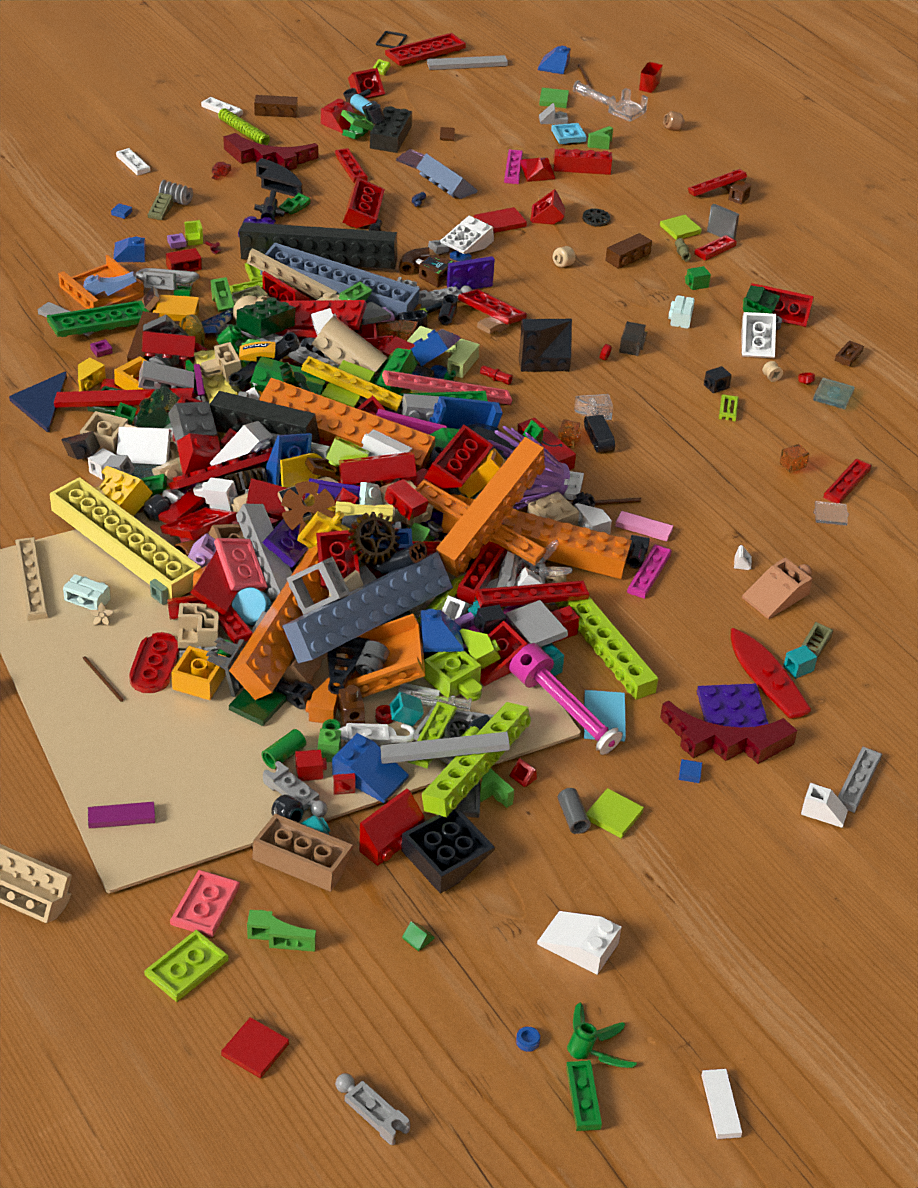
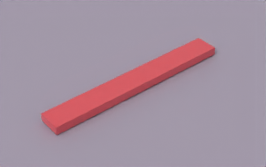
(439, 385)

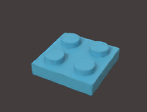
(568, 133)

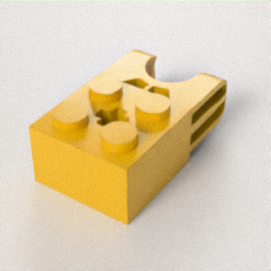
(124, 490)

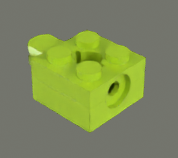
(454, 674)

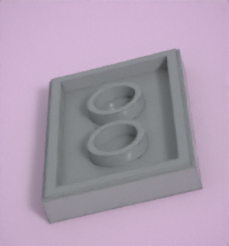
(536, 624)

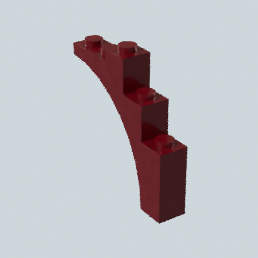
(288, 157)
(727, 741)

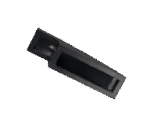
(277, 178)

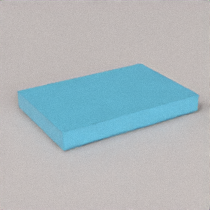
(608, 708)

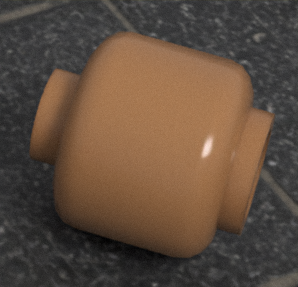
(673, 120)

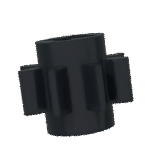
(585, 499)

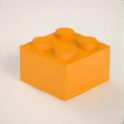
(196, 674)

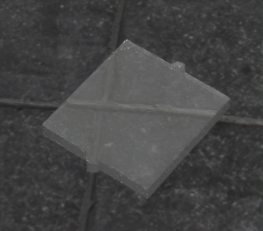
(831, 513)

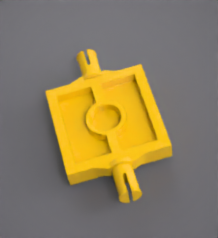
(319, 524)

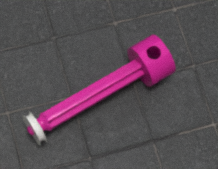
(533, 667)

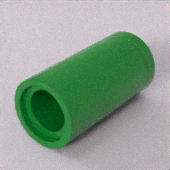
(283, 748)

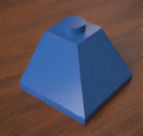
(556, 60)
(130, 250)
(440, 632)

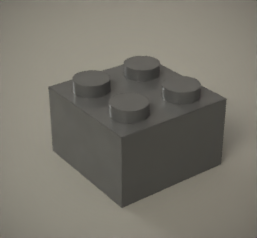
(192, 418)

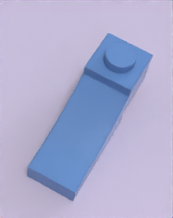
(110, 285)

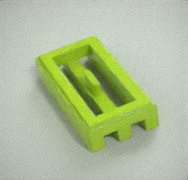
(727, 414)

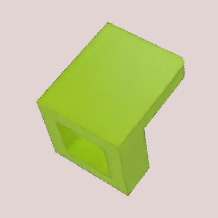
(193, 232)

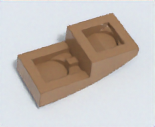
(491, 324)

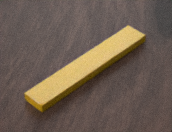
(351, 383)

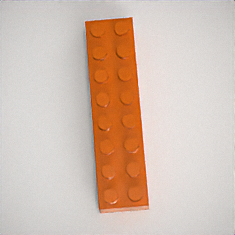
(491, 507)

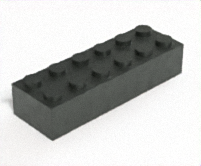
(236, 411)

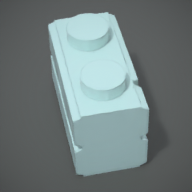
(681, 311)
(86, 592)

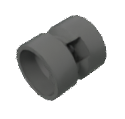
(372, 658)

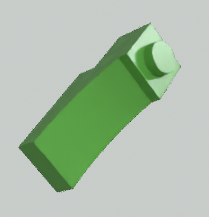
(265, 926)

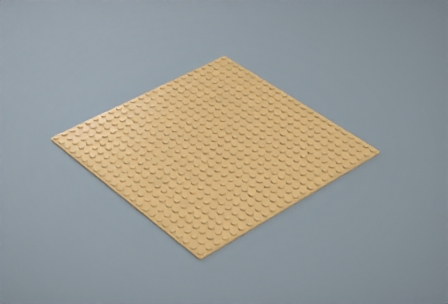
(169, 745)

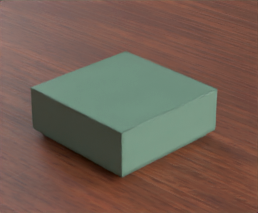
(159, 591)

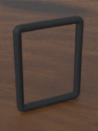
(394, 33)

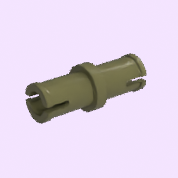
(683, 249)

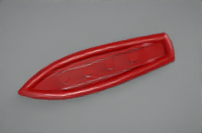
(769, 675)

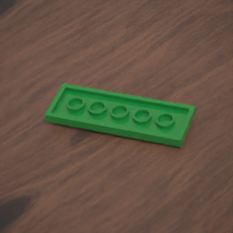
(96, 318)

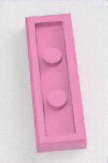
(644, 526)

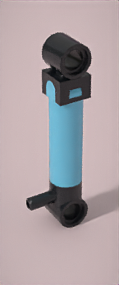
(370, 109)

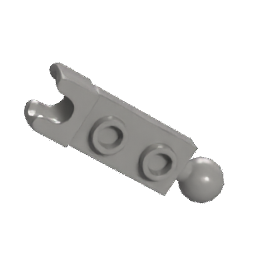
(436, 296)
(287, 783)
(373, 1108)

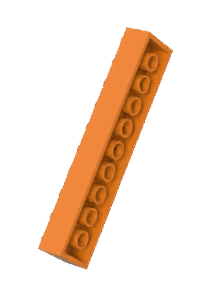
(346, 421)
(576, 544)
(268, 649)

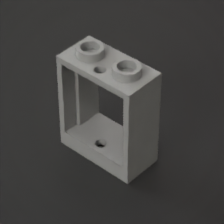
(336, 585)

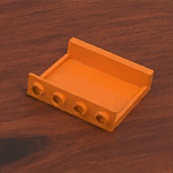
(75, 286)
(405, 659)

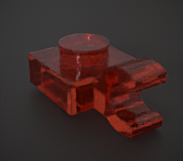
(219, 169)

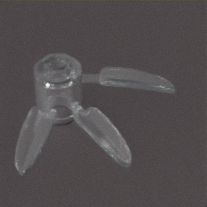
(546, 571)

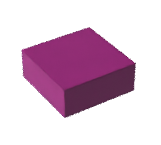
(101, 348)

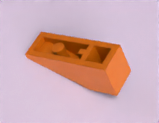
(323, 703)

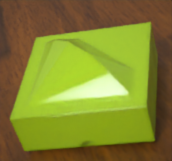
(382, 66)

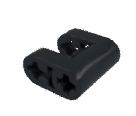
(408, 556)

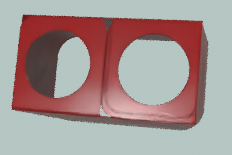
(650, 77)

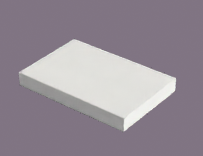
(144, 445)

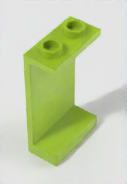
(345, 396)

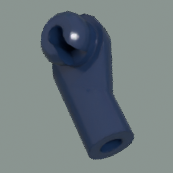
(416, 199)

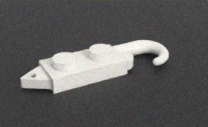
(379, 733)

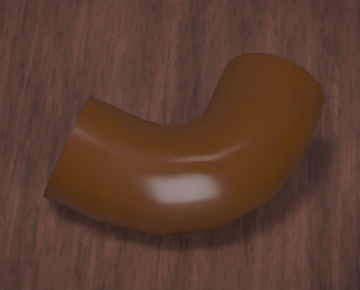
(408, 260)

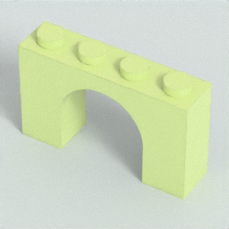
(463, 352)

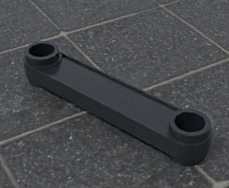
(282, 348)

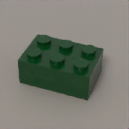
(265, 317)

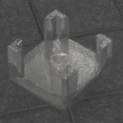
(626, 108)

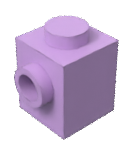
(203, 550)

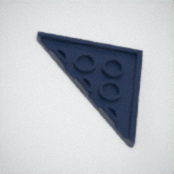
(217, 322)
(39, 399)

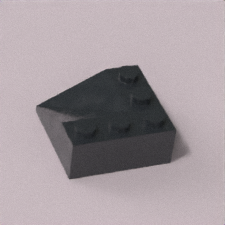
(545, 345)
(446, 849)

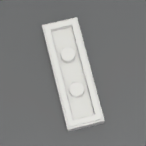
(216, 105)
(134, 162)
(721, 1104)

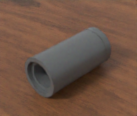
(574, 811)

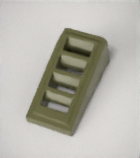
(162, 205)
(822, 631)

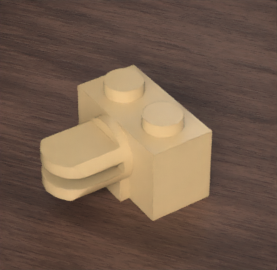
(225, 362)

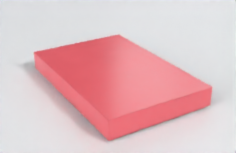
(240, 564)
(205, 903)

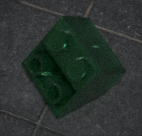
(155, 409)

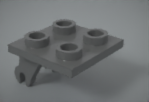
(226, 663)

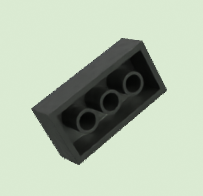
(392, 131)

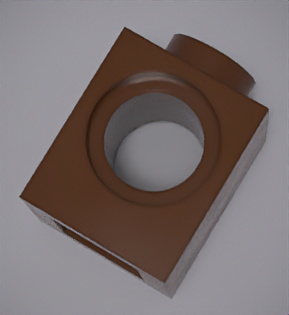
(739, 192)

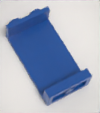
(459, 412)

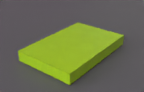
(186, 965)

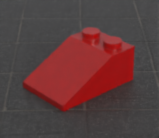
(510, 645)

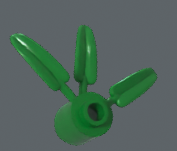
(231, 334)
(585, 1036)

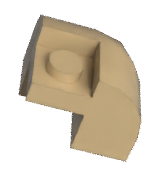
(197, 625)

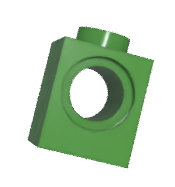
(329, 743)

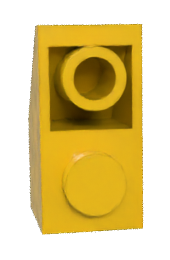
(90, 374)

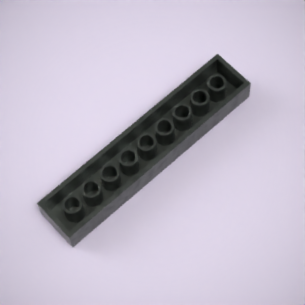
(340, 245)

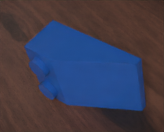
(434, 345)
(286, 447)
(371, 776)

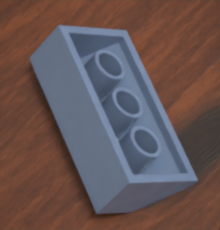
(445, 178)

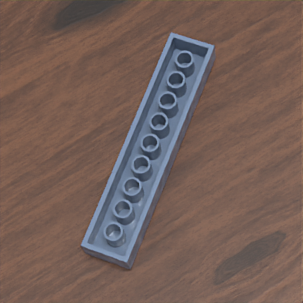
(385, 292)
(366, 608)

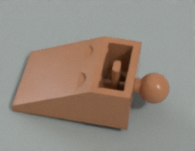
(779, 588)

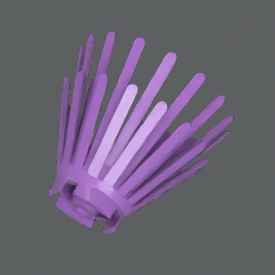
(549, 481)

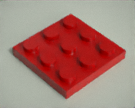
(198, 523)

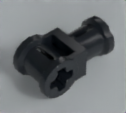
(295, 692)

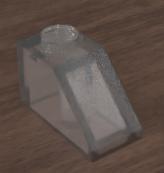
(594, 405)

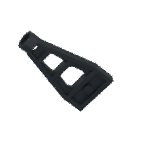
(352, 647)

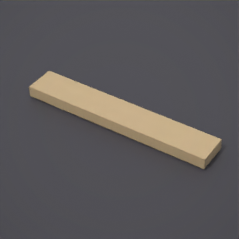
(288, 275)
(31, 579)

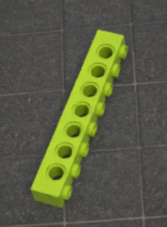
(613, 648)
(467, 770)

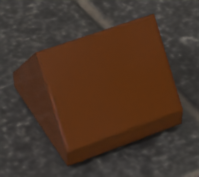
(447, 134)

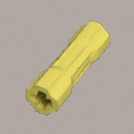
(355, 509)

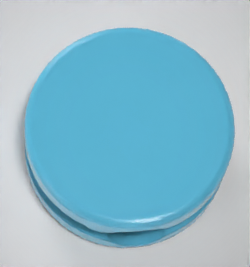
(250, 604)

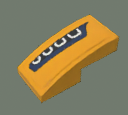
(250, 351)

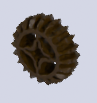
(243, 478)
(373, 530)

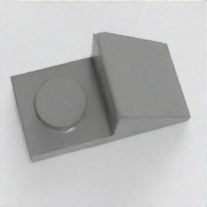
(549, 116)

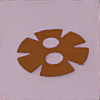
(294, 501)

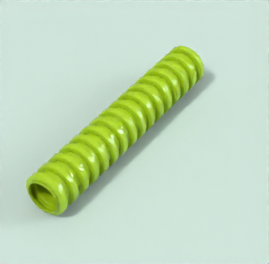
(243, 127)

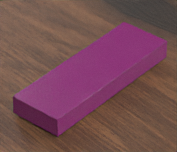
(121, 814)

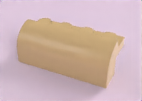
(343, 343)
(32, 885)

